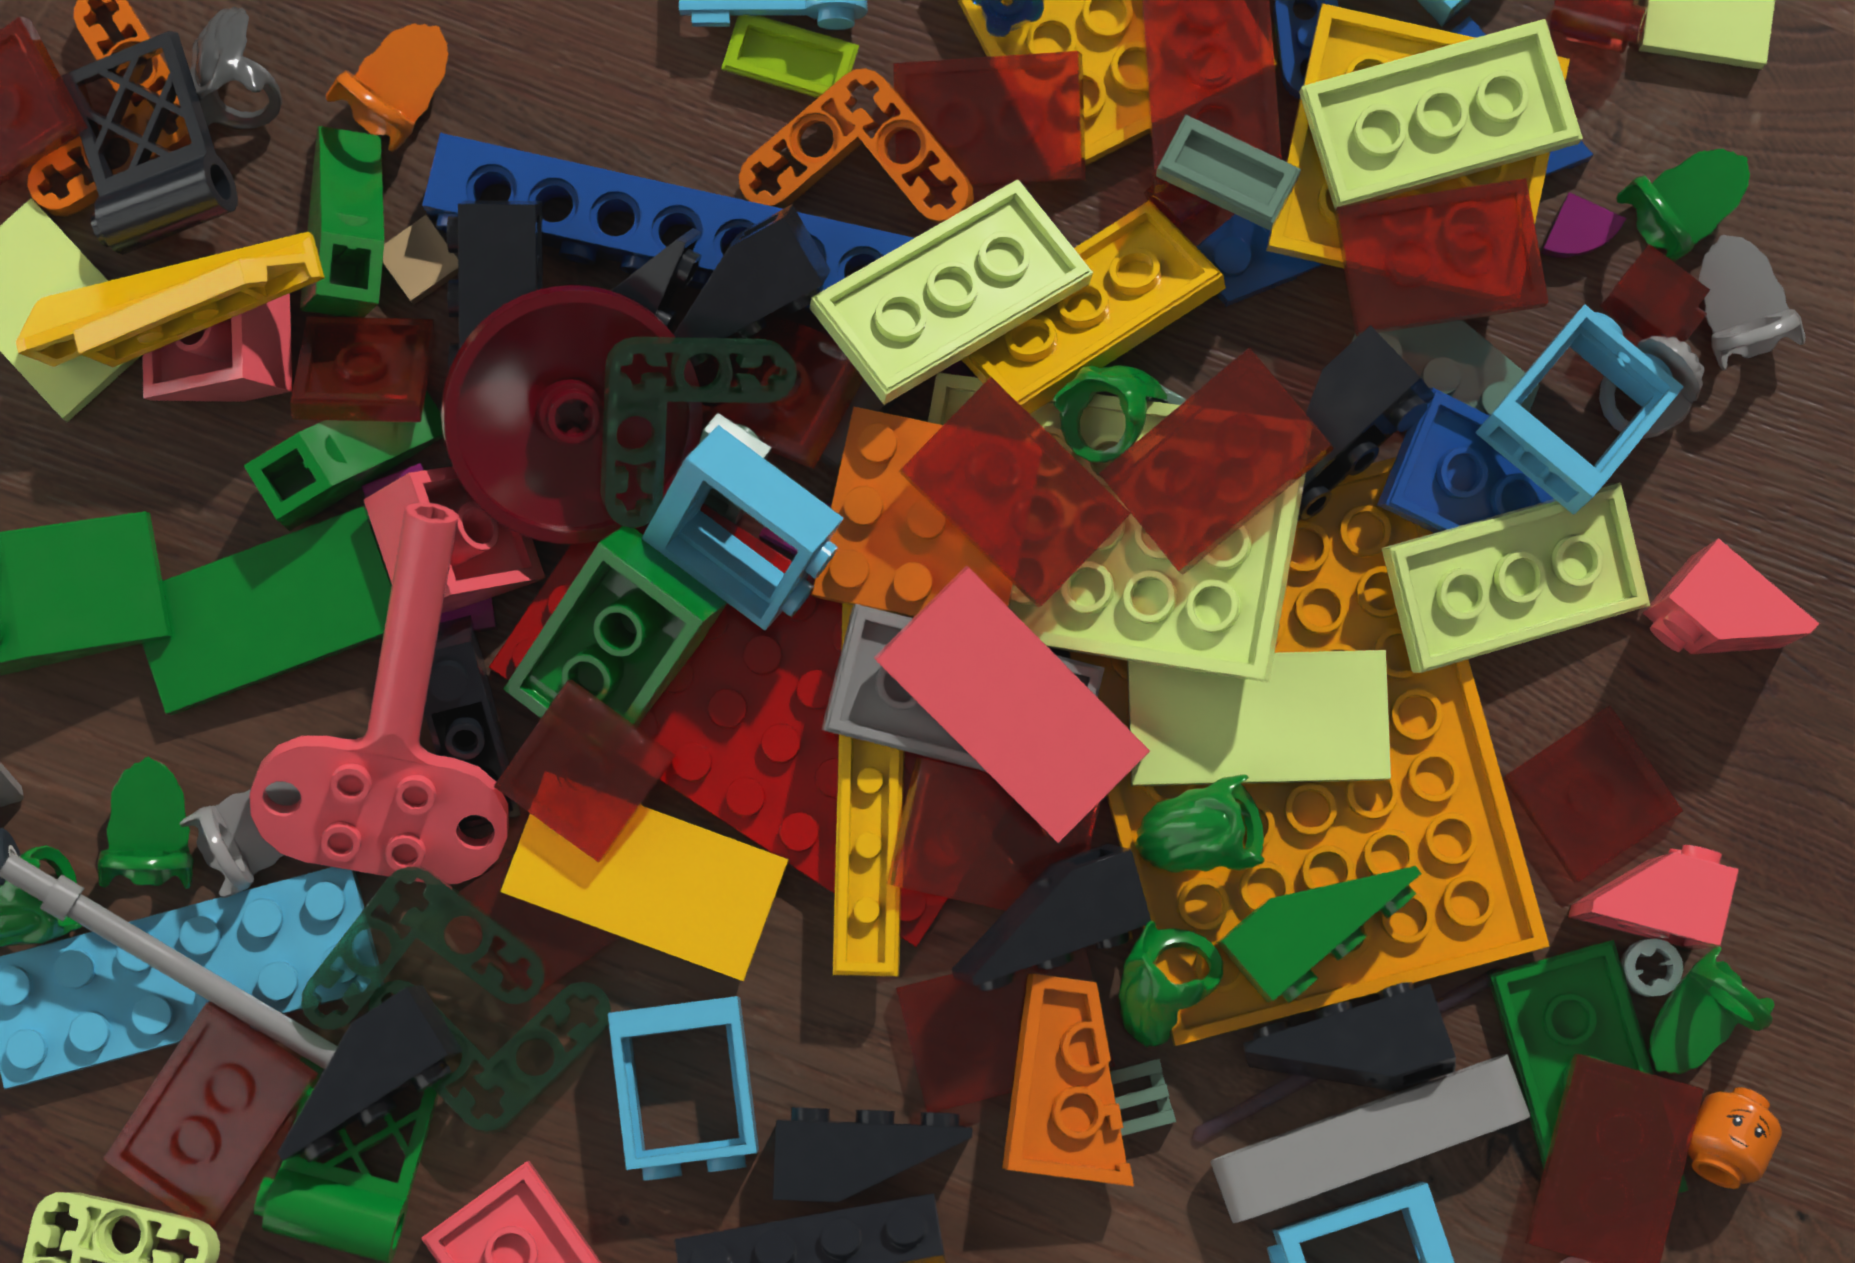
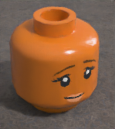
(1734, 1138)

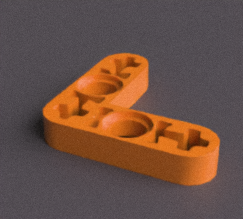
(135, 118)
(849, 132)

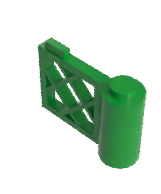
(343, 1206)

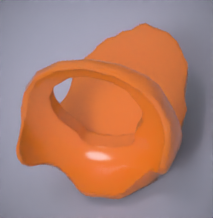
(395, 82)

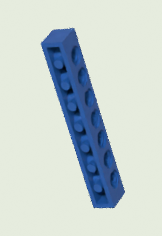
(467, 167)

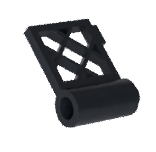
(160, 194)

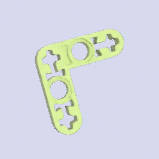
(94, 1232)

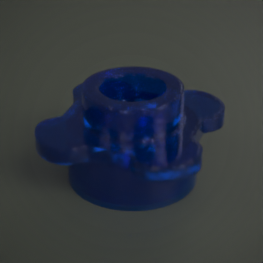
(1003, 19)

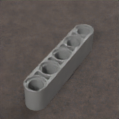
(1370, 1138)

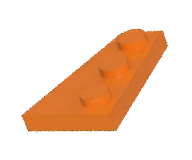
(1063, 1089)

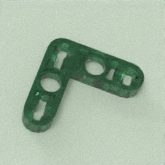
(651, 398)
(430, 928)
(502, 1068)

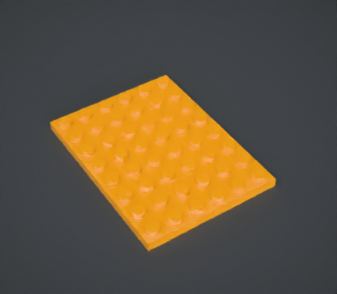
(1435, 813)

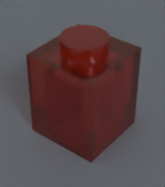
(1657, 298)

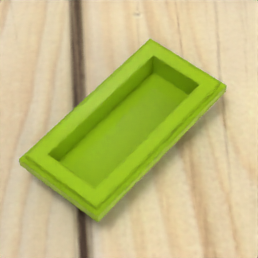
(787, 55)

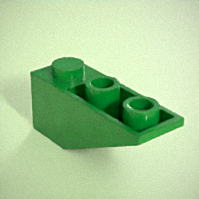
(346, 223)
(336, 460)
(1297, 930)

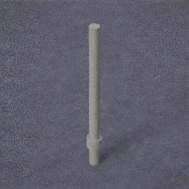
(64, 899)

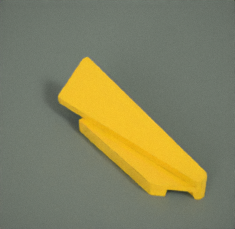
(157, 307)

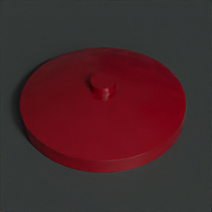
(530, 411)

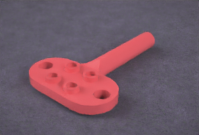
(383, 796)

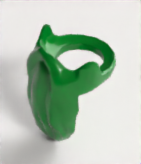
(1687, 200)
(1128, 384)
(145, 828)
(1203, 829)
(20, 913)
(1148, 998)
(1703, 1015)

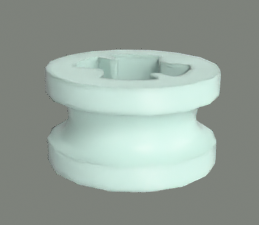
(1656, 986)

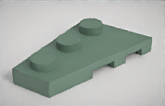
(1458, 363)

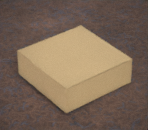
(419, 260)

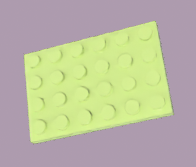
(1129, 594)

